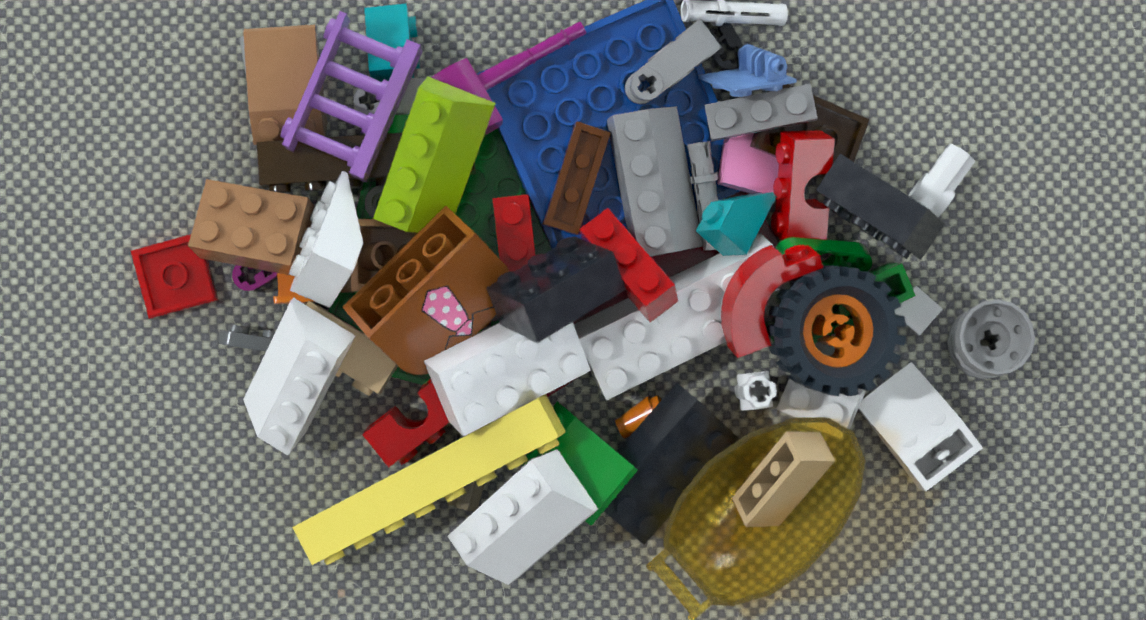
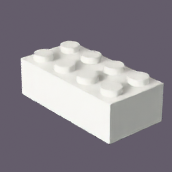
(502, 373)

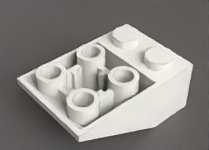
(330, 246)
(918, 427)

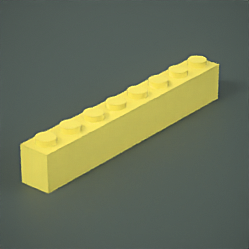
(429, 480)

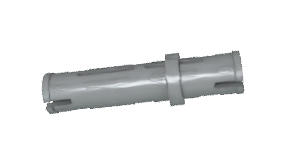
(703, 179)

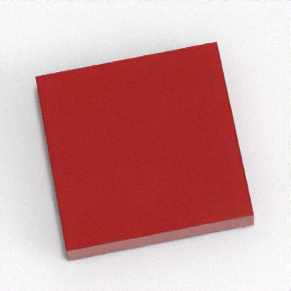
(173, 277)

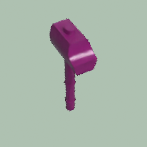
(465, 78)

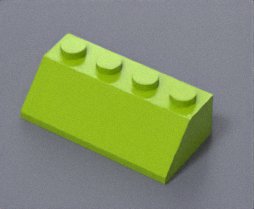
(433, 155)

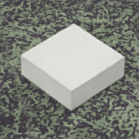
(918, 311)

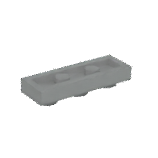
(761, 112)

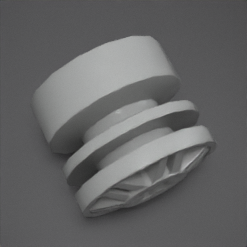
(1011, 337)

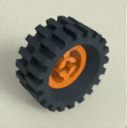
(859, 349)

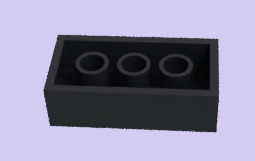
(668, 453)

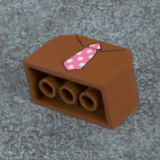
(429, 294)

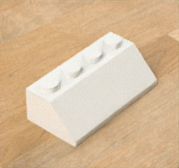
(295, 375)
(523, 519)

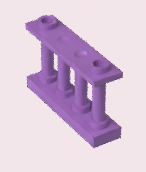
(375, 125)

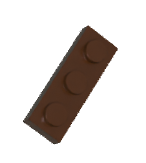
(576, 178)

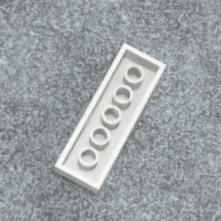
(630, 350)

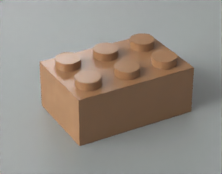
(250, 226)

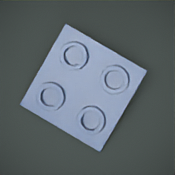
(756, 71)

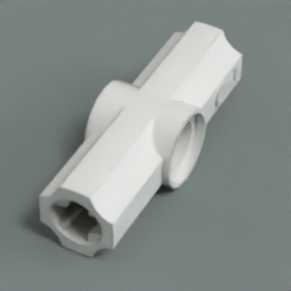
(937, 187)
(755, 390)

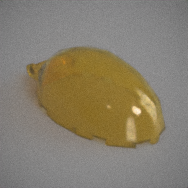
(749, 563)

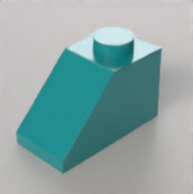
(734, 222)

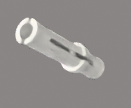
(696, 9)

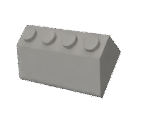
(654, 180)

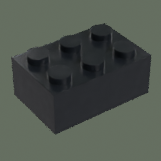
(879, 209)
(555, 288)

